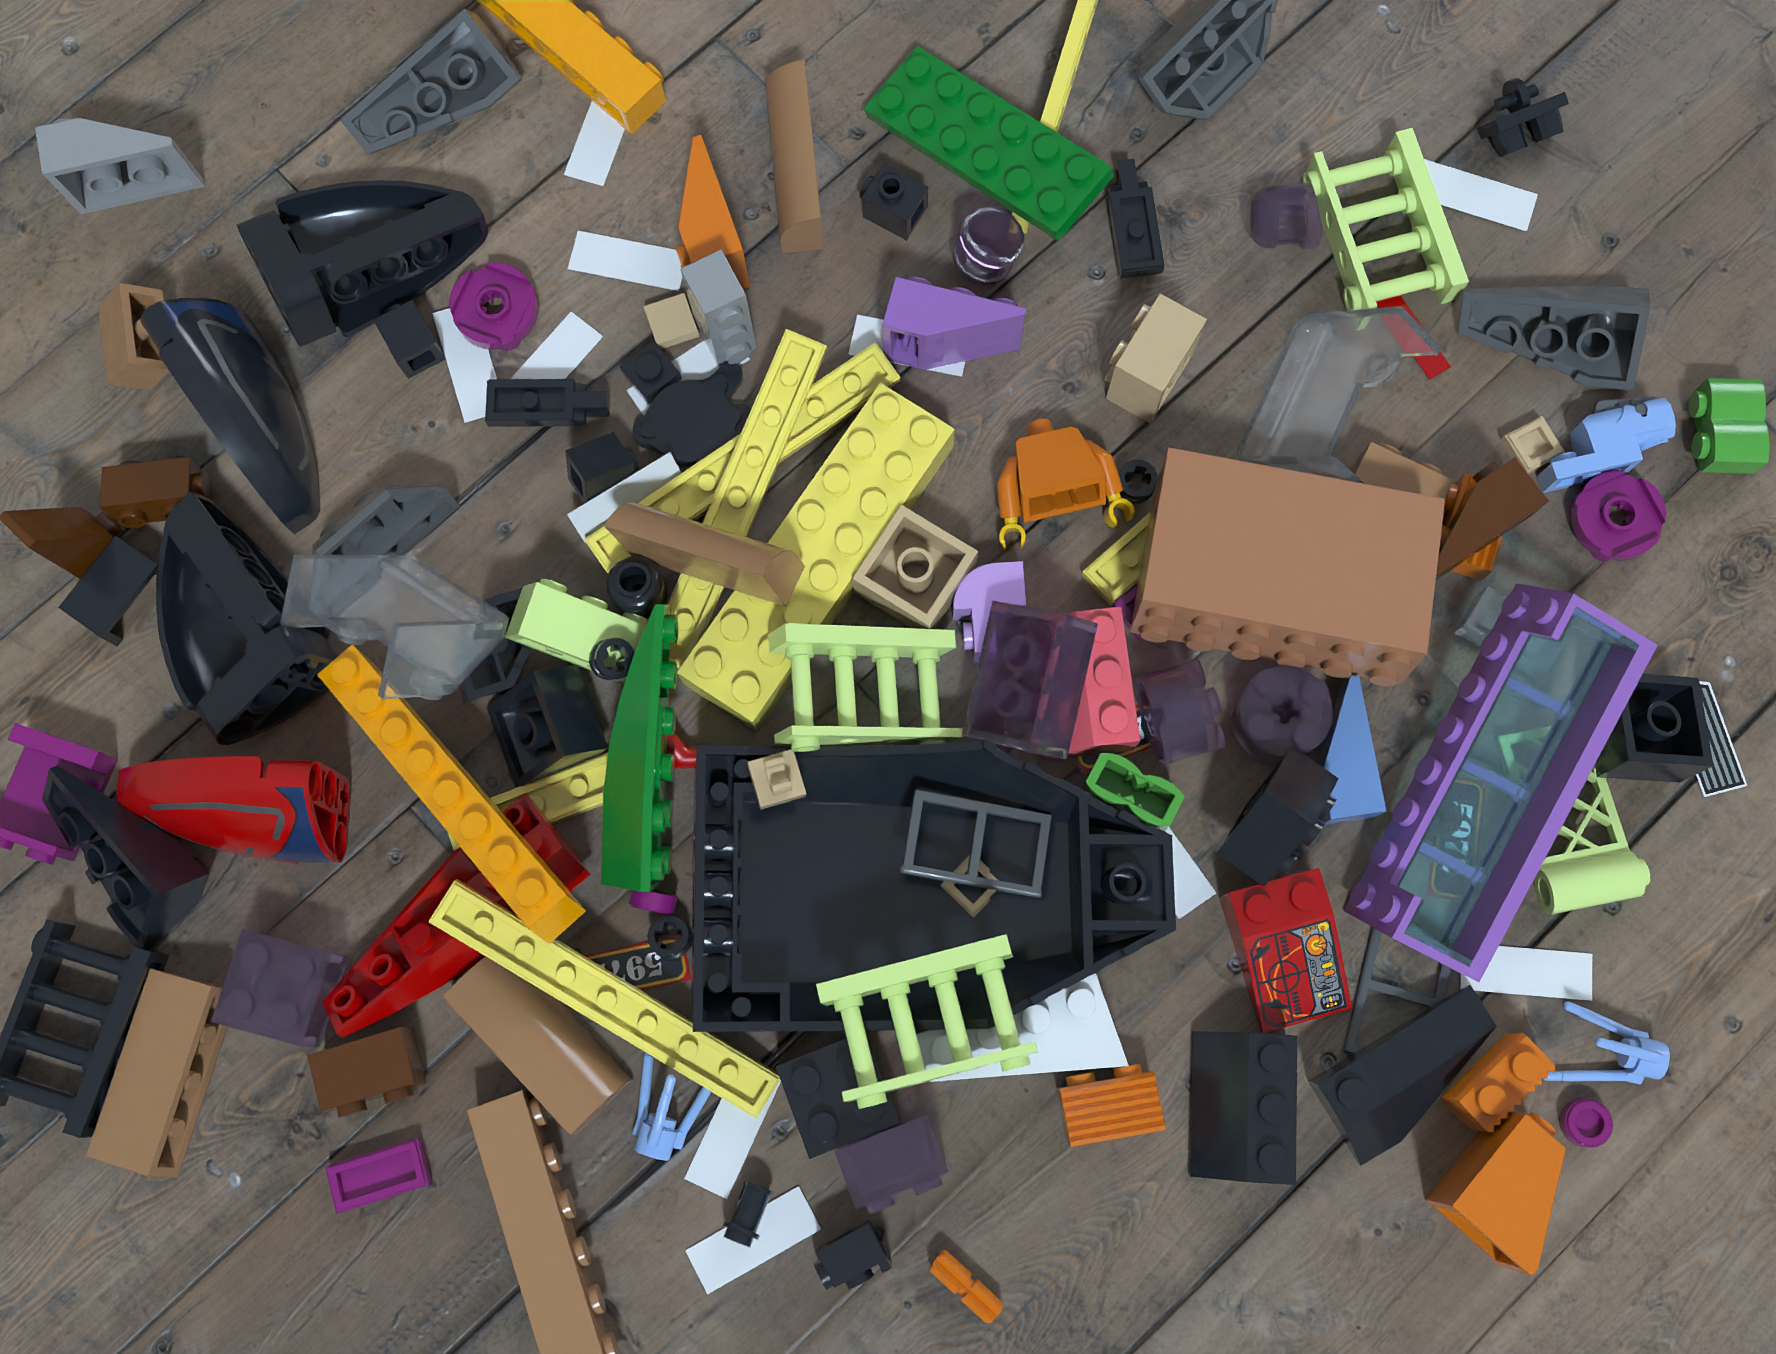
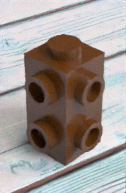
(149, 490)

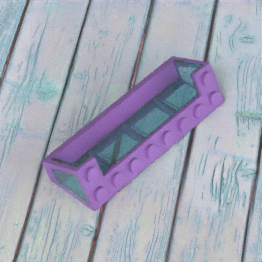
(1500, 777)

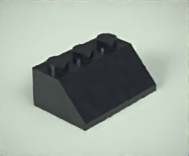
(1243, 1107)

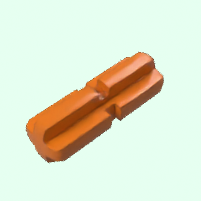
(958, 1280)

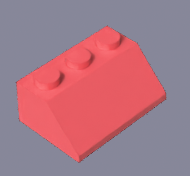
(1107, 704)

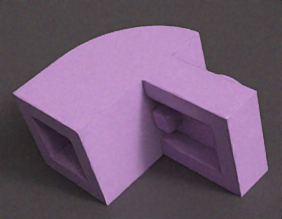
(975, 594)

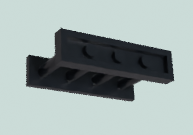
(98, 1063)

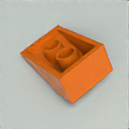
(705, 218)

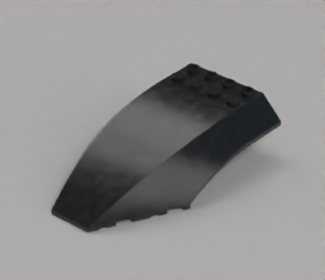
(821, 892)

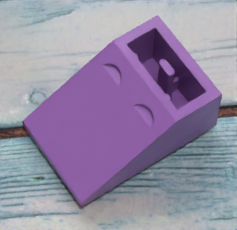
(944, 326)

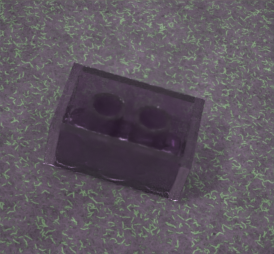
(1030, 679)

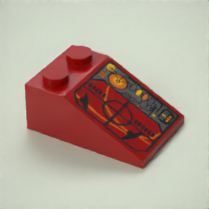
(1288, 950)

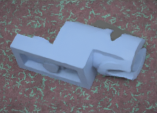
(1610, 440)

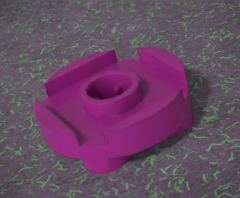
(501, 329)
(1607, 539)

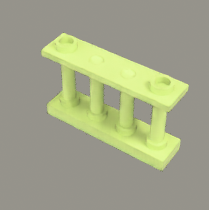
(1415, 198)
(843, 646)
(893, 983)

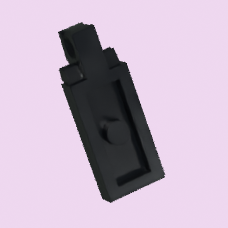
(1134, 224)
(542, 403)

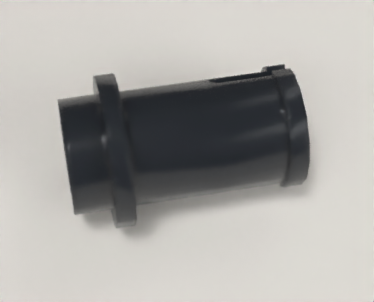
(747, 1214)

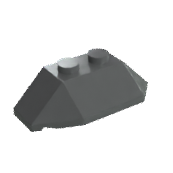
(1207, 56)
(387, 521)

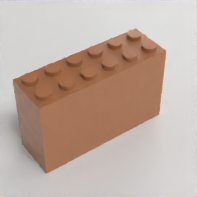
(1289, 567)

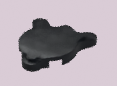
(694, 417)

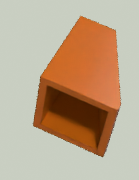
(1504, 1190)

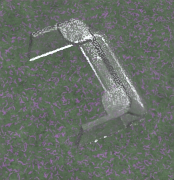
(1318, 382)
(426, 620)

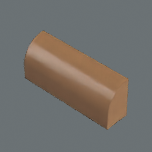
(793, 159)
(707, 552)
(539, 1043)
(160, 1077)

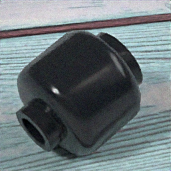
(636, 586)

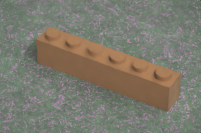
(539, 1227)

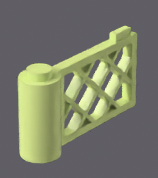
(1597, 872)

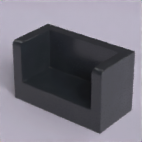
(109, 589)

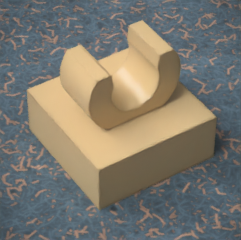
(776, 779)

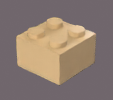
(1153, 357)
(914, 570)

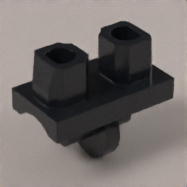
(1542, 116)

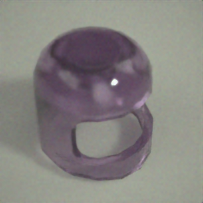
(1286, 207)
(987, 246)

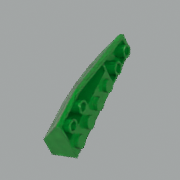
(639, 764)

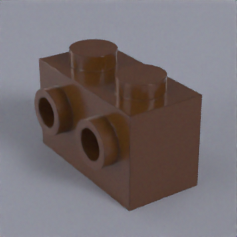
(367, 1070)

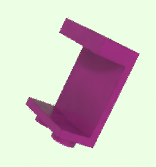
(22, 811)

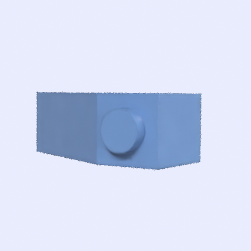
(1352, 758)

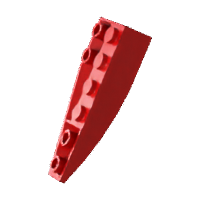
(419, 957)

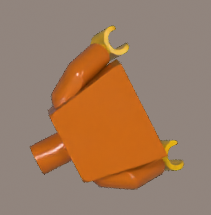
(1056, 476)

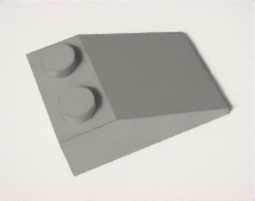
(111, 165)

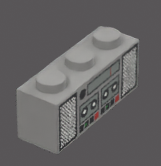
(720, 308)

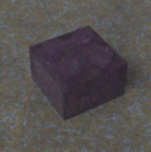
(278, 989)
(891, 1163)

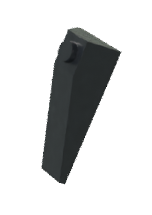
(140, 866)
(1397, 1078)

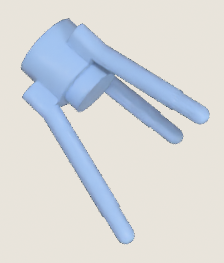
(1636, 1053)
(658, 1134)

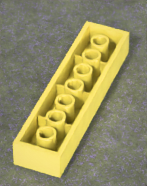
(831, 528)

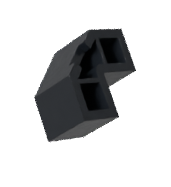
(504, 663)

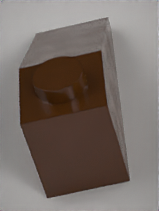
(1488, 511)
(63, 535)

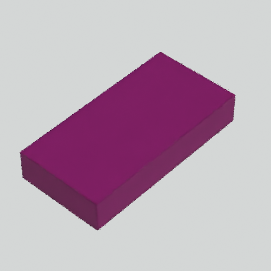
(378, 1175)

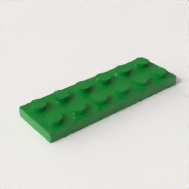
(989, 143)

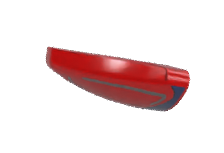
(231, 805)

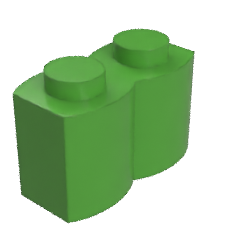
(1730, 425)
(1124, 787)

